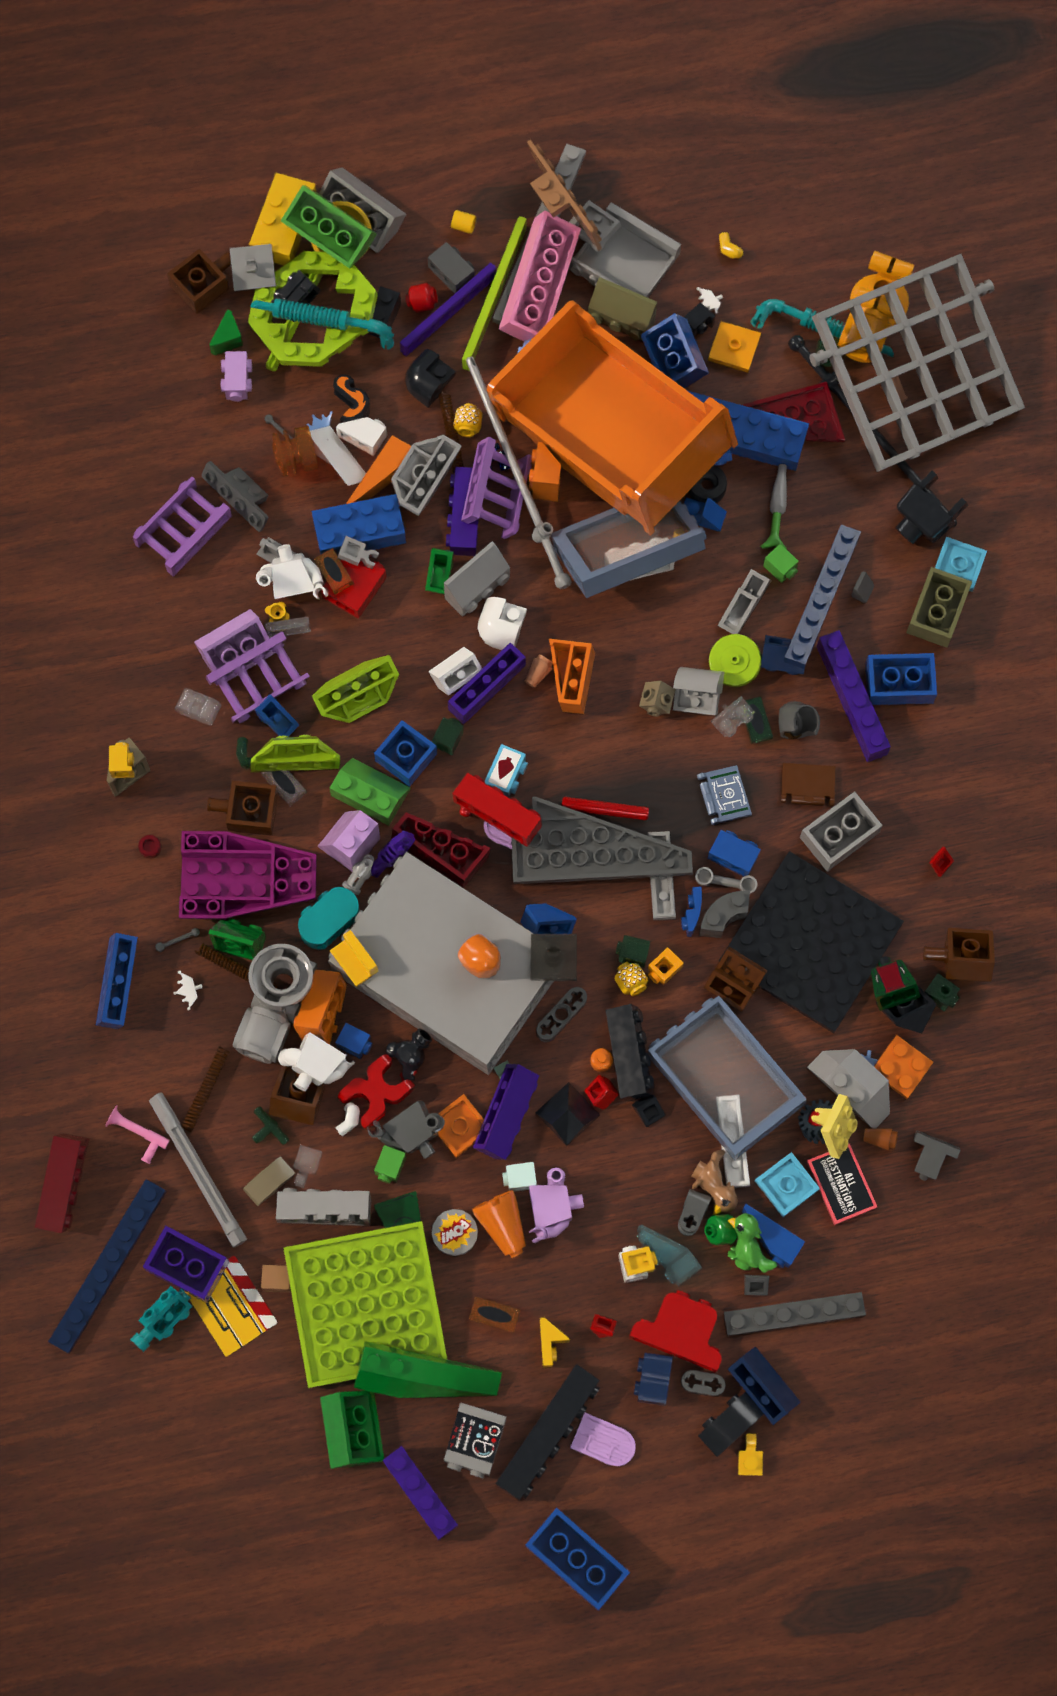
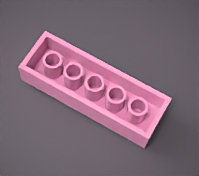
(539, 276)

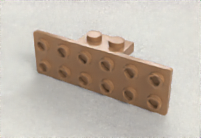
(557, 198)

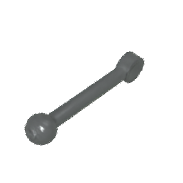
(269, 420)
(161, 946)

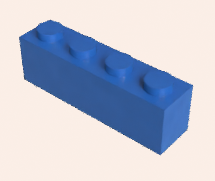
(116, 981)

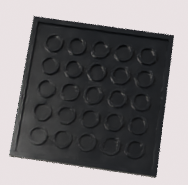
(814, 940)

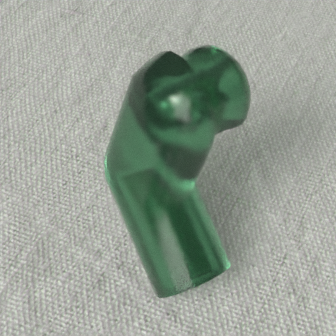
(241, 752)

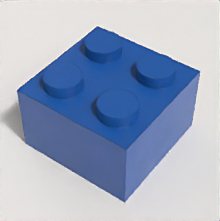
(405, 753)

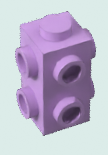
(236, 381)

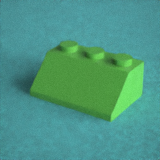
(369, 791)

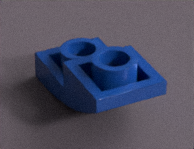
(691, 917)

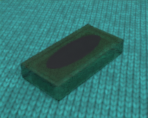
(758, 727)

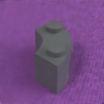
(723, 912)

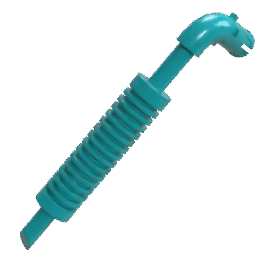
(779, 306)
(325, 317)

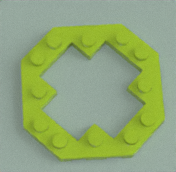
(336, 340)

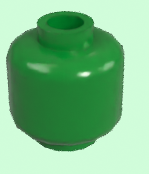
(719, 1230)

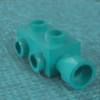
(162, 1317)

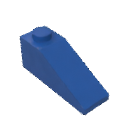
(776, 1240)

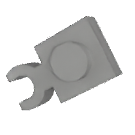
(354, 552)

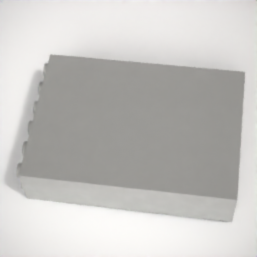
(415, 941)

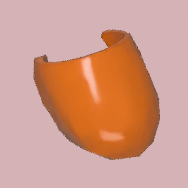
(480, 956)

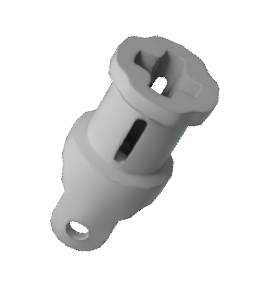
(360, 870)

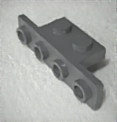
(239, 492)

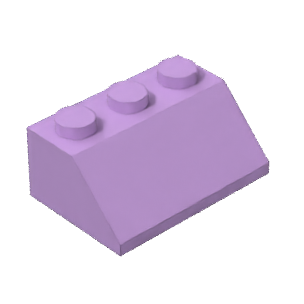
(232, 641)

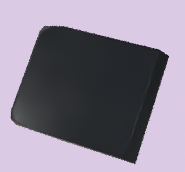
(648, 1110)

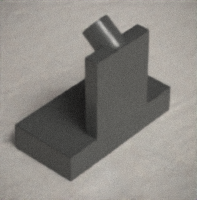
(932, 1155)

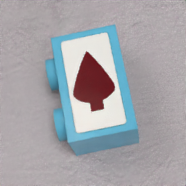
(506, 770)

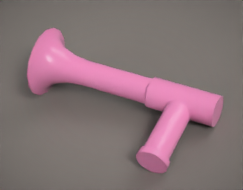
(155, 1139)

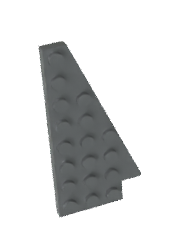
(588, 848)

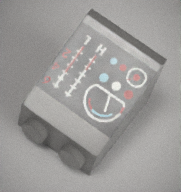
(474, 1440)

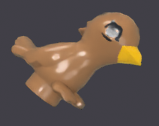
(710, 1179)

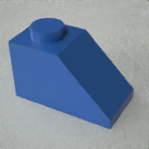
(547, 920)

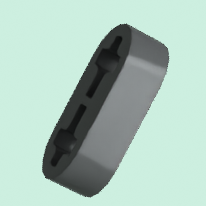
(701, 1389)

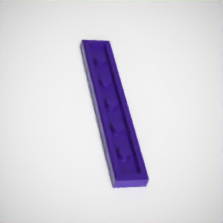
(448, 309)

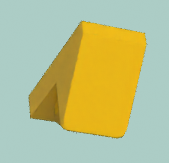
(549, 1336)

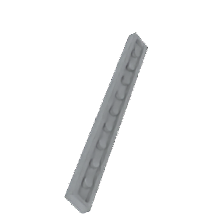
(568, 169)

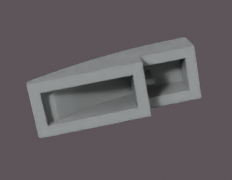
(744, 602)

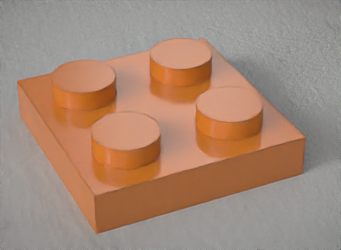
(903, 1066)

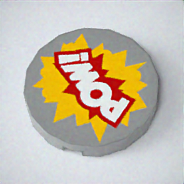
(454, 1232)

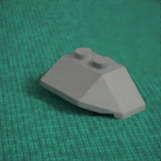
(423, 471)
(852, 1075)

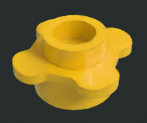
(277, 607)

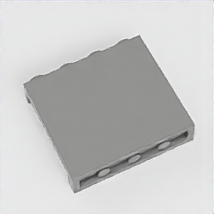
(632, 258)

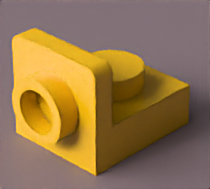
(639, 1261)

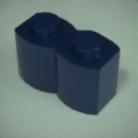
(654, 1379)

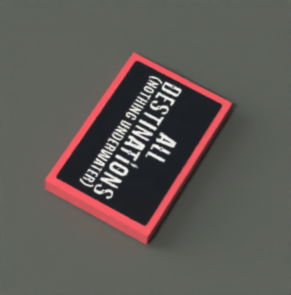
(842, 1185)

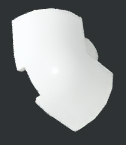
(500, 622)

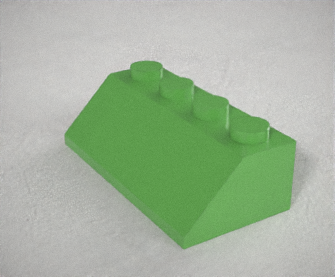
(328, 226)

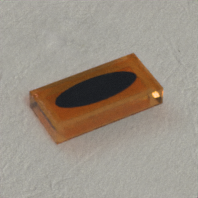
(333, 571)
(494, 1314)

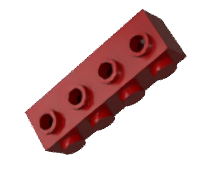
(497, 809)

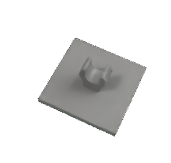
(252, 267)

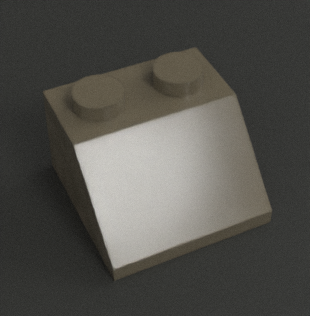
(140, 769)

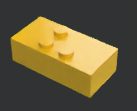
(269, 225)

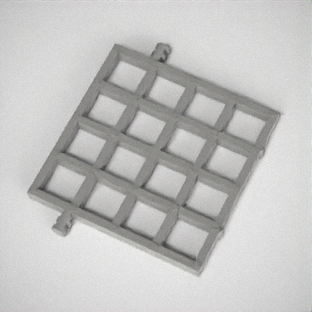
(919, 361)

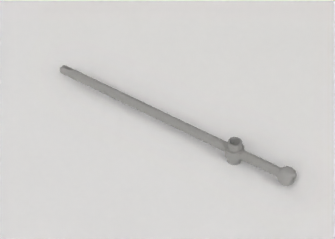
(542, 530)

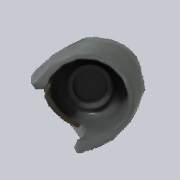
(798, 720)

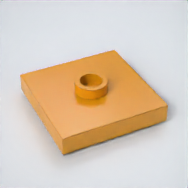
(734, 346)

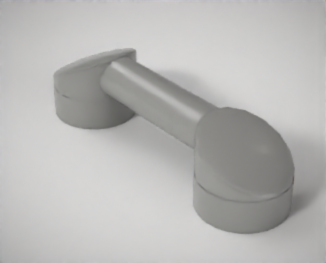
(705, 877)

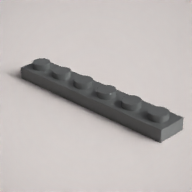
(794, 1314)

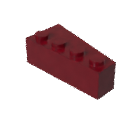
(443, 851)
(61, 1182)

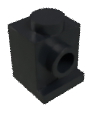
(700, 319)

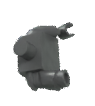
(410, 1130)

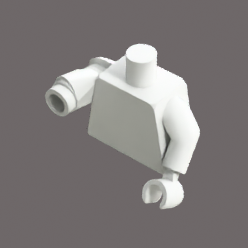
(291, 574)
(315, 1062)

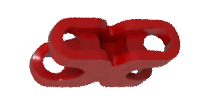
(376, 1091)

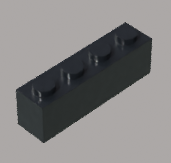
(630, 1052)

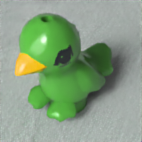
(747, 1250)

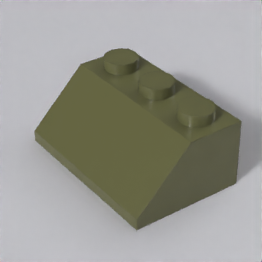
(622, 309)

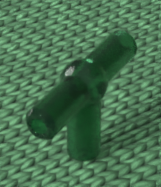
(271, 1126)

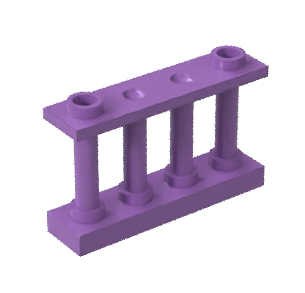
(478, 491)
(189, 545)
(257, 656)

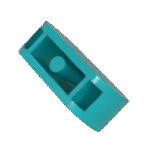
(328, 917)

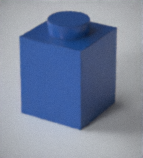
(354, 1041)

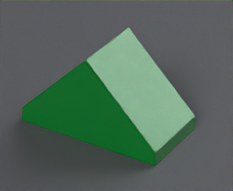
(226, 336)

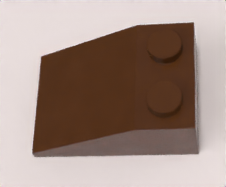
(293, 1103)

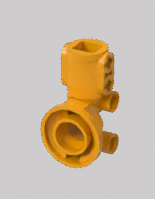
(876, 310)

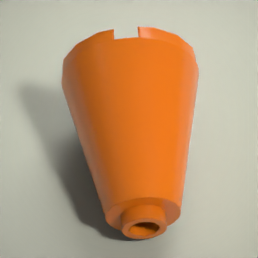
(502, 1222)

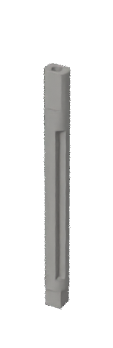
(197, 1169)

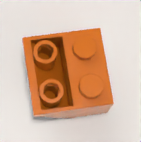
(544, 474)

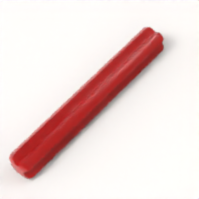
(606, 808)

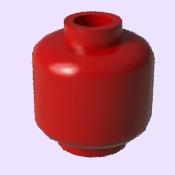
(421, 297)

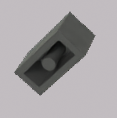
(451, 267)

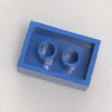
(675, 350)
(901, 679)

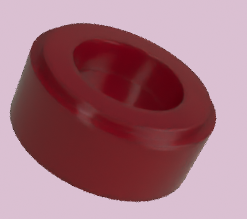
(149, 846)

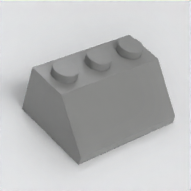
(476, 580)

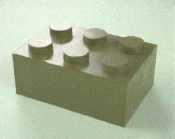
(939, 607)

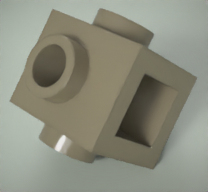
(657, 698)

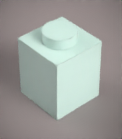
(519, 1176)

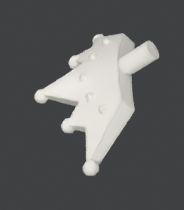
(710, 300)
(188, 989)

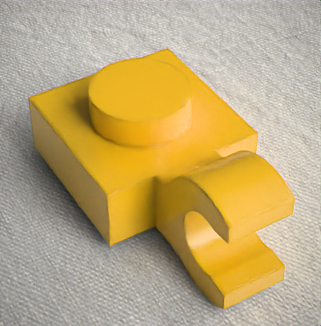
(750, 1461)

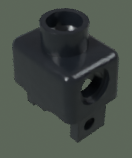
(924, 513)

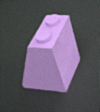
(351, 838)

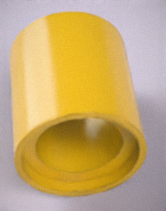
(463, 222)

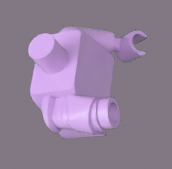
(552, 1206)

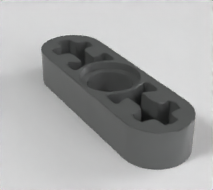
(560, 1005)

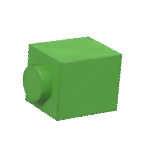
(781, 564)
(389, 1164)

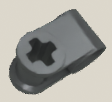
(693, 1209)

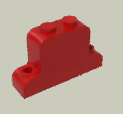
(682, 1330)

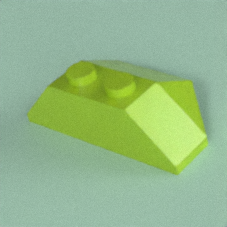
(357, 690)
(295, 754)

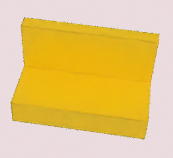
(354, 959)

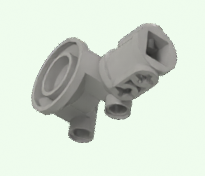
(273, 1010)

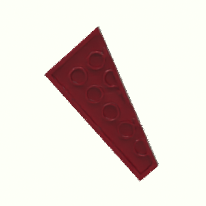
(808, 405)

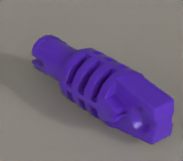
(391, 852)

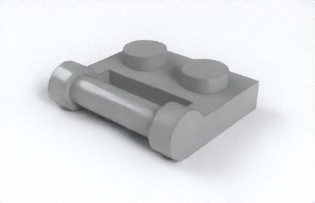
(605, 223)

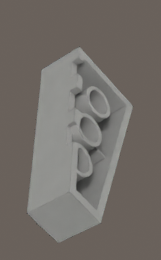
(324, 1207)

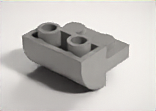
(697, 690)

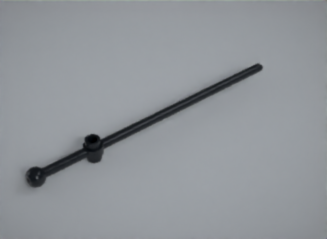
(797, 344)

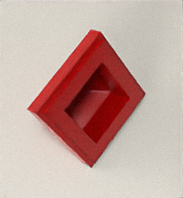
(941, 861)
(603, 1326)

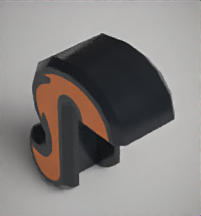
(354, 397)

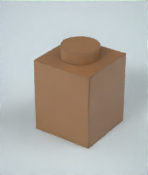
(275, 1279)

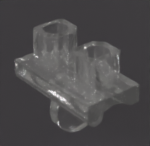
(733, 716)

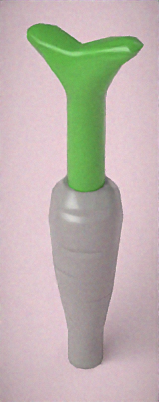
(777, 507)

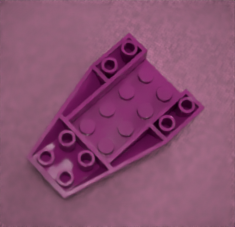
(240, 875)

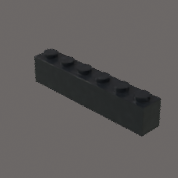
(547, 1433)

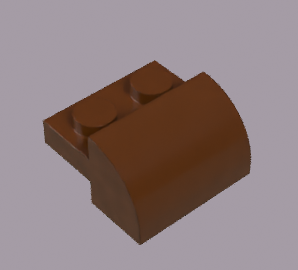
(735, 979)

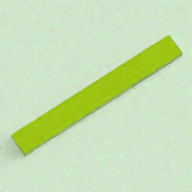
(495, 291)

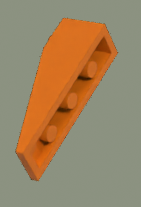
(381, 470)

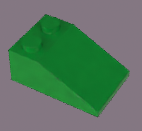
(237, 939)

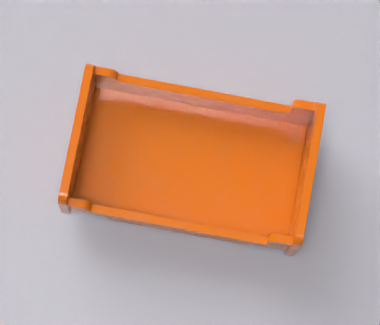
(611, 416)

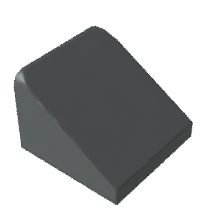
(863, 588)

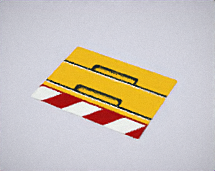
(234, 1310)

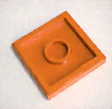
(460, 1126)

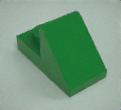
(439, 569)

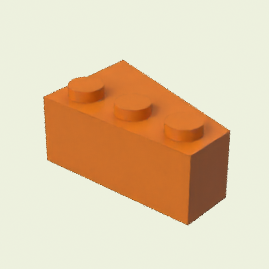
(573, 672)
(321, 1006)

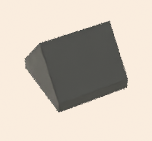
(756, 1284)

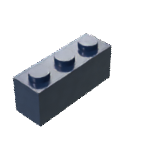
(764, 1385)

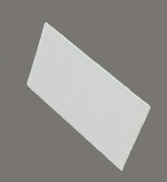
(338, 455)

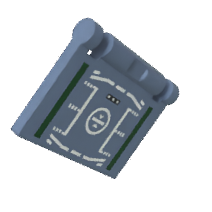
(724, 795)

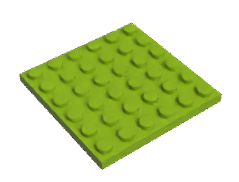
(362, 1290)

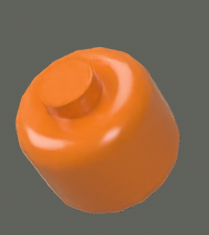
(601, 1060)

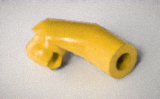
(729, 249)

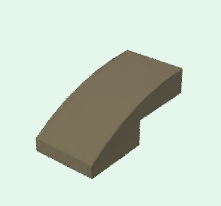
(268, 1181)

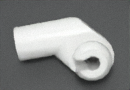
(351, 1119)

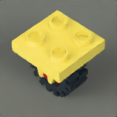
(829, 1123)

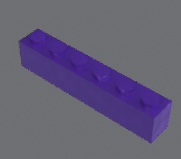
(853, 696)

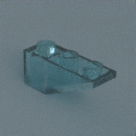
(674, 1257)

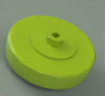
(737, 658)

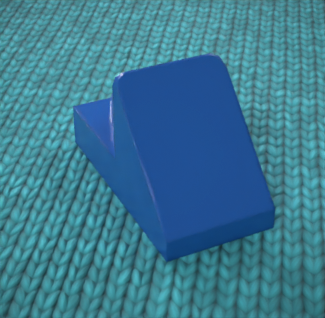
(706, 514)
(276, 717)

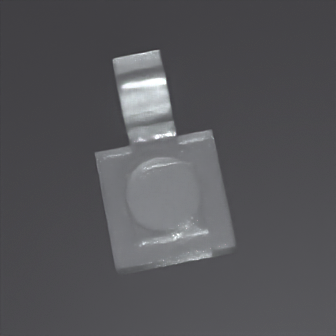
(306, 1162)

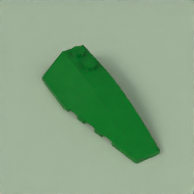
(419, 1375)

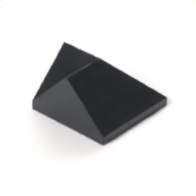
(912, 1014)
(567, 1114)

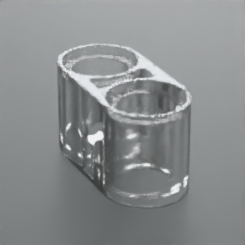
(198, 706)

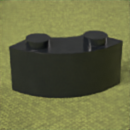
(730, 1424)

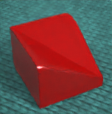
(601, 1092)

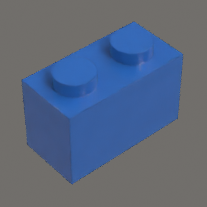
(734, 853)

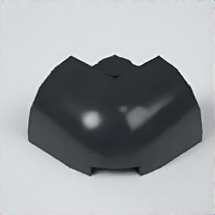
(428, 377)

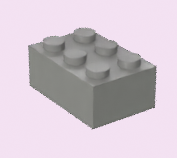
(841, 831)

